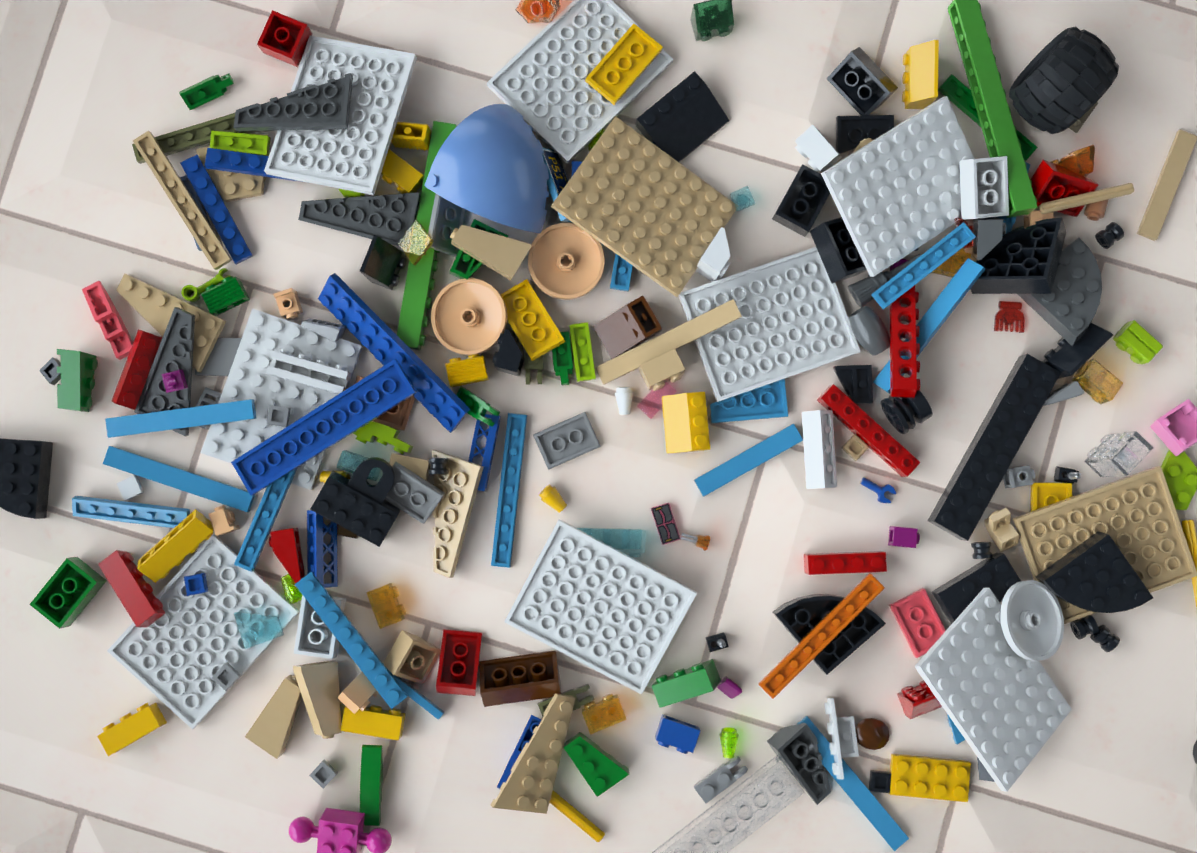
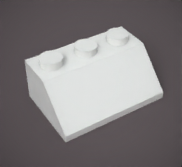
(715, 259)

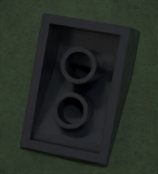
(383, 263)

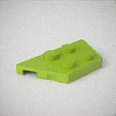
(1181, 478)

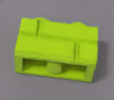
(1137, 342)

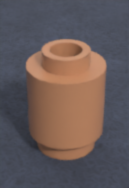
(1096, 210)

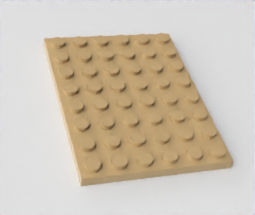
(644, 206)
(1135, 515)

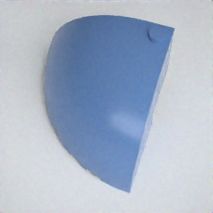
(494, 169)

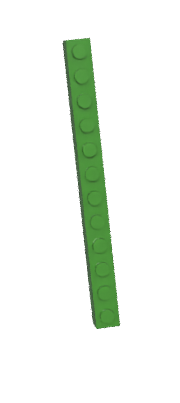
(991, 101)
(420, 277)

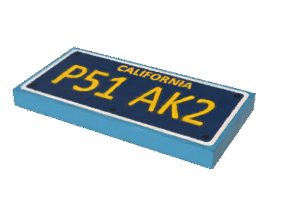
(557, 176)

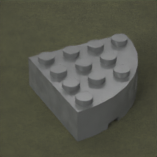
(1073, 295)

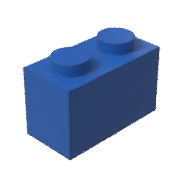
(677, 734)

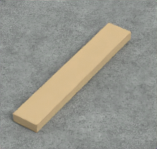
(1167, 185)

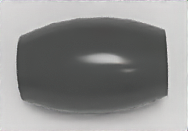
(869, 330)

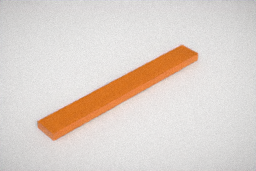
(821, 636)

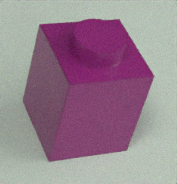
(903, 537)

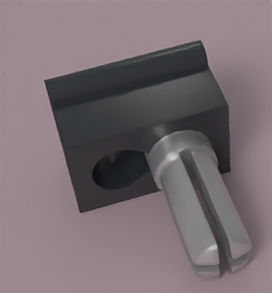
(1070, 475)
(720, 639)

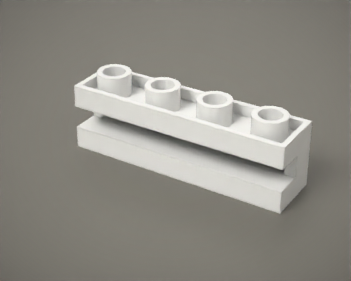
(309, 373)
(819, 449)

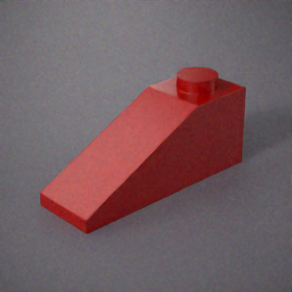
(288, 550)

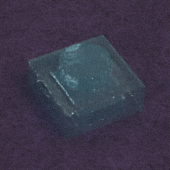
(742, 198)

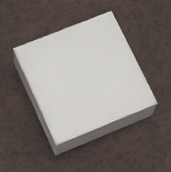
(130, 487)

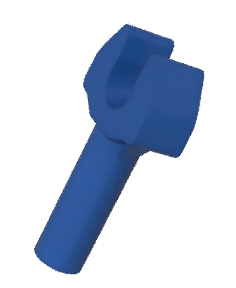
(879, 490)

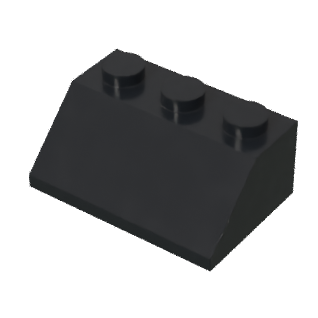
(862, 82)
(1070, 358)

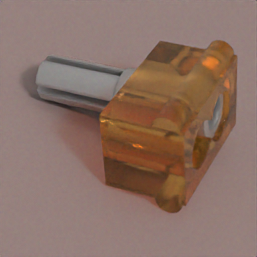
(699, 541)

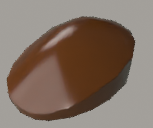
(872, 733)

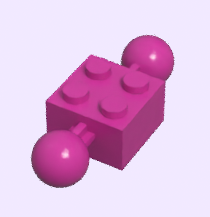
(340, 833)

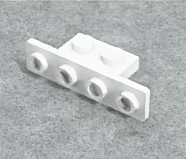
(843, 737)

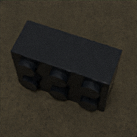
(802, 201)
(837, 250)

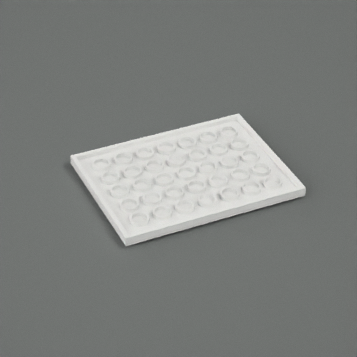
(550, 73)
(355, 155)
(902, 186)
(786, 325)
(250, 381)
(600, 606)
(200, 632)
(991, 693)

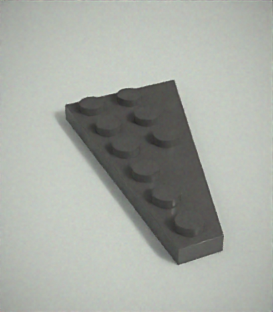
(304, 109)
(366, 215)
(173, 355)

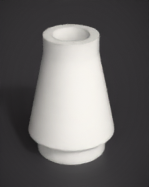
(624, 399)

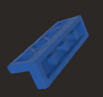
(489, 448)
(315, 548)

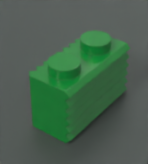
(225, 295)

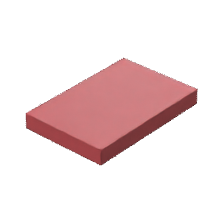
(918, 621)

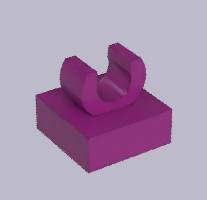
(174, 381)

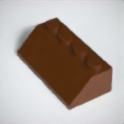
(519, 678)

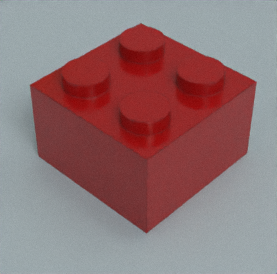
(284, 38)

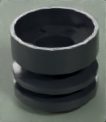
(904, 411)

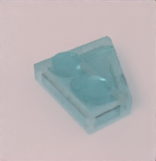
(257, 628)

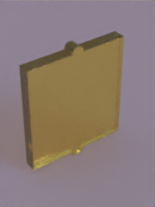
(415, 242)

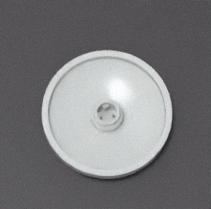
(1032, 620)

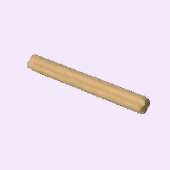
(1086, 198)

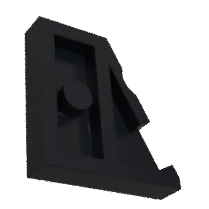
(856, 382)

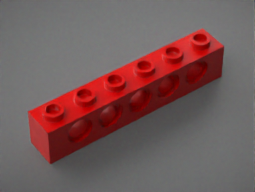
(900, 385)
(868, 431)

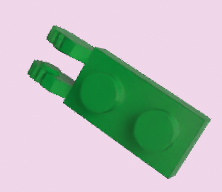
(477, 406)

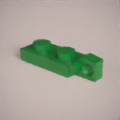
(206, 90)
(563, 359)

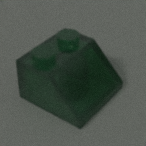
(712, 19)

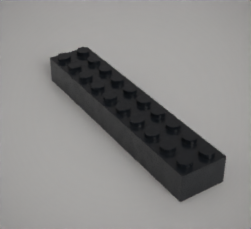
(994, 447)

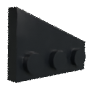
(853, 129)

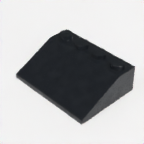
(683, 118)

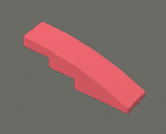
(108, 319)

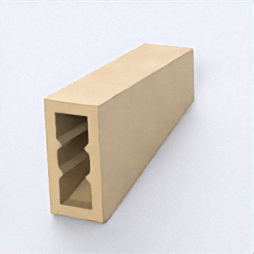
(492, 250)
(320, 693)
(276, 720)

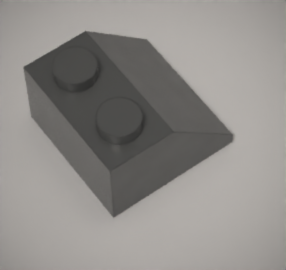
(988, 235)

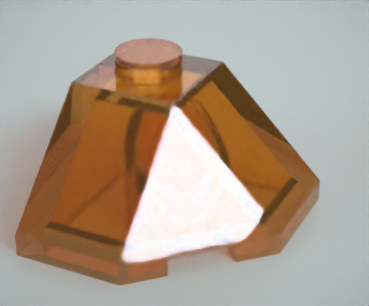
(538, 10)
(1079, 161)

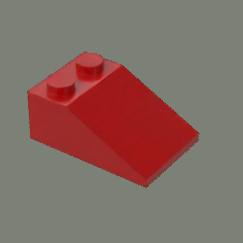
(1056, 182)
(459, 662)

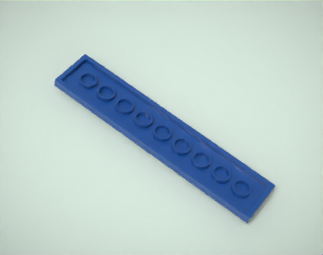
(387, 346)
(323, 427)

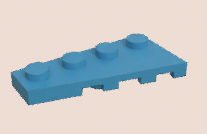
(756, 404)

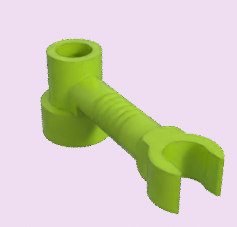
(189, 289)

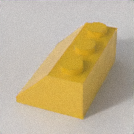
(921, 75)
(685, 422)

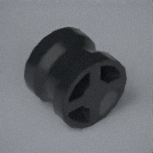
(438, 465)
(981, 550)

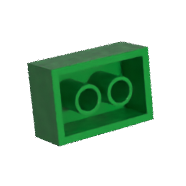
(68, 592)

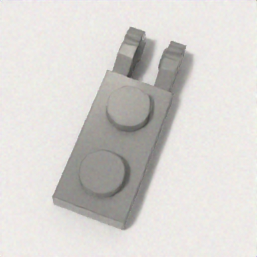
(719, 780)

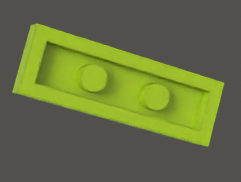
(240, 142)
(582, 352)

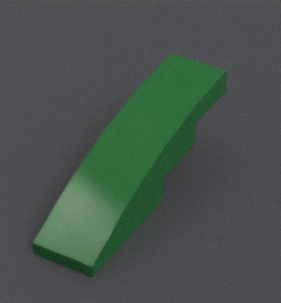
(371, 784)

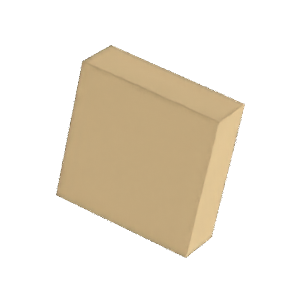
(855, 447)

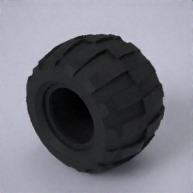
(1064, 80)

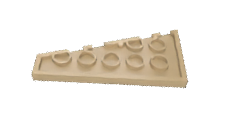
(157, 309)
(453, 510)
(536, 767)

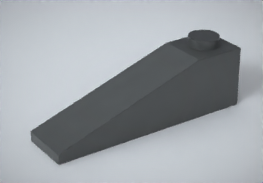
(799, 753)

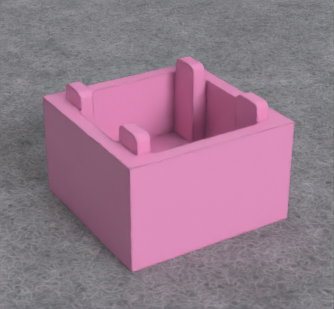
(1178, 427)

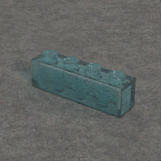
(624, 540)

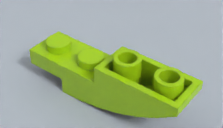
(384, 436)

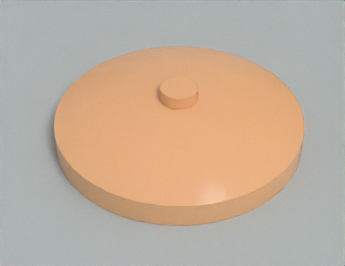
(565, 261)
(468, 316)

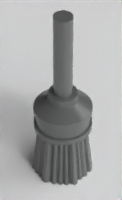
(862, 290)

